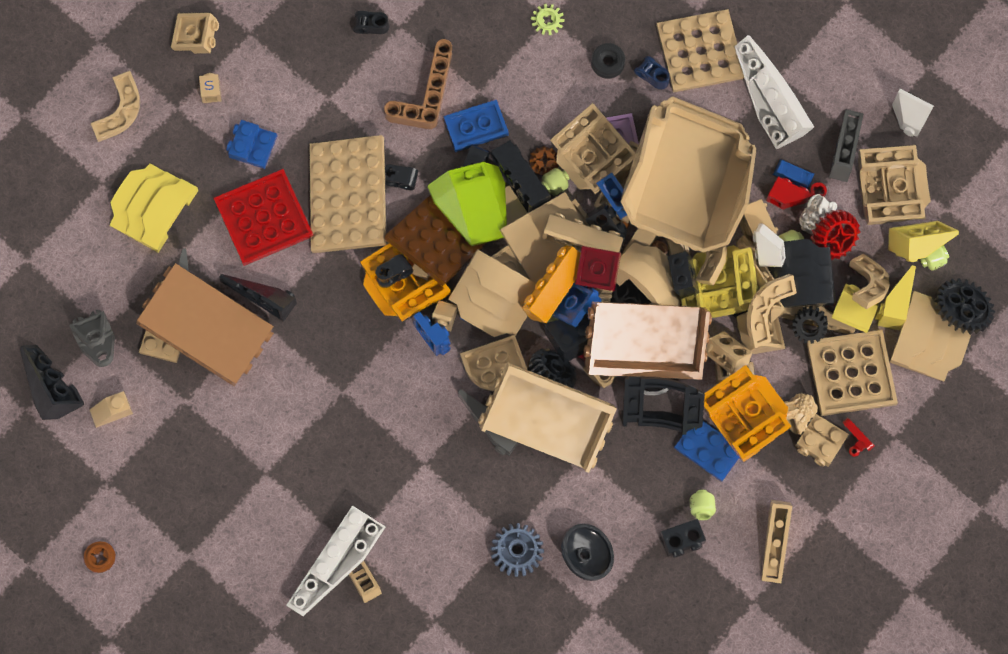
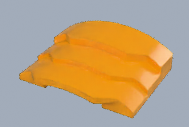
(404, 296)
(746, 412)

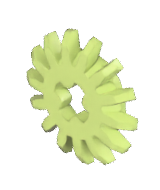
(545, 12)

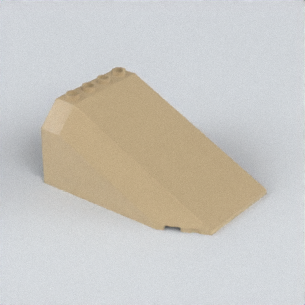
(690, 176)

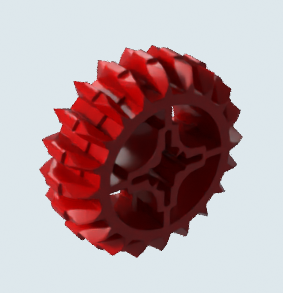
(831, 231)

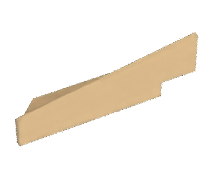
(762, 276)

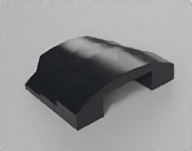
(811, 274)

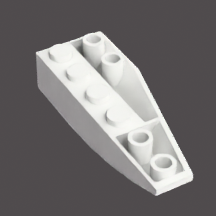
(771, 96)
(337, 560)

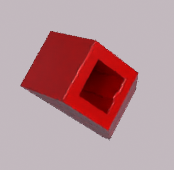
(787, 195)

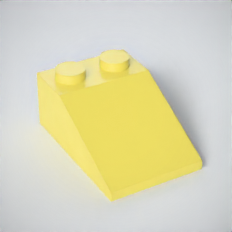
(920, 239)
(894, 310)

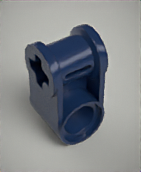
(650, 71)

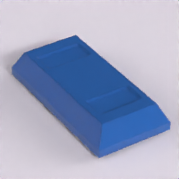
(795, 174)

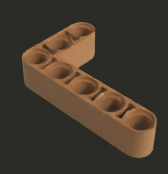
(432, 92)

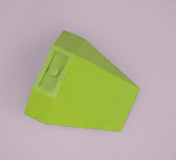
(473, 201)

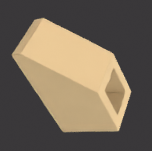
(444, 315)

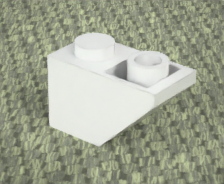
(770, 247)

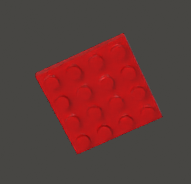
(263, 217)

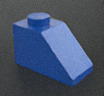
(613, 192)

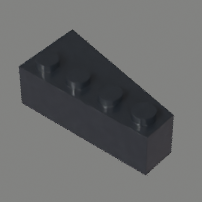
(520, 176)
(567, 339)

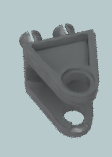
(94, 337)

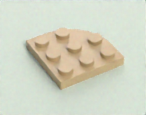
(488, 361)

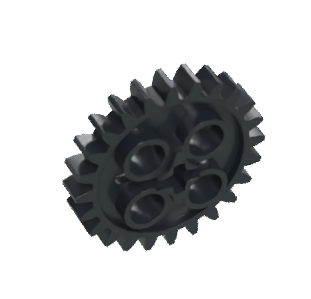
(964, 306)

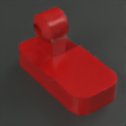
(863, 441)

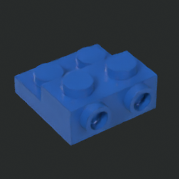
(251, 144)
(576, 304)
(434, 335)

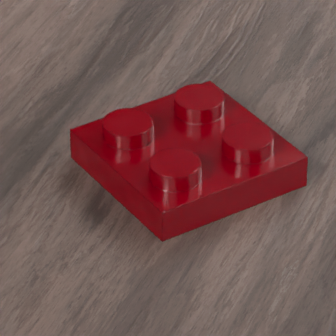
(598, 268)

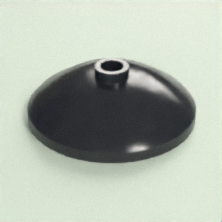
(593, 547)

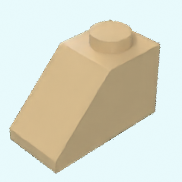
(111, 409)

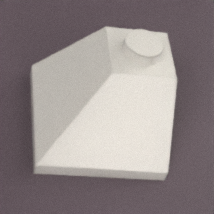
(911, 112)

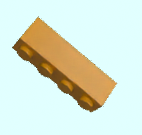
(553, 286)

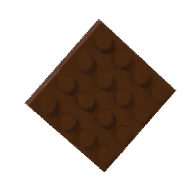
(432, 242)

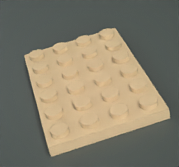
(347, 194)

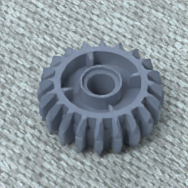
(520, 538)

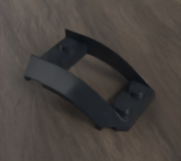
(634, 399)

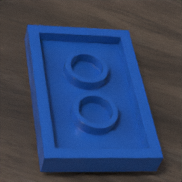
(476, 125)
(708, 450)

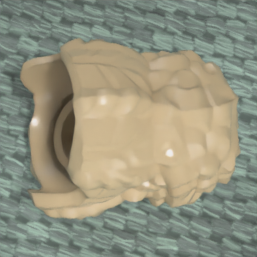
(800, 411)

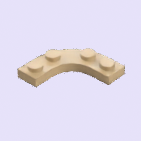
(126, 112)
(712, 266)
(877, 278)
(761, 304)

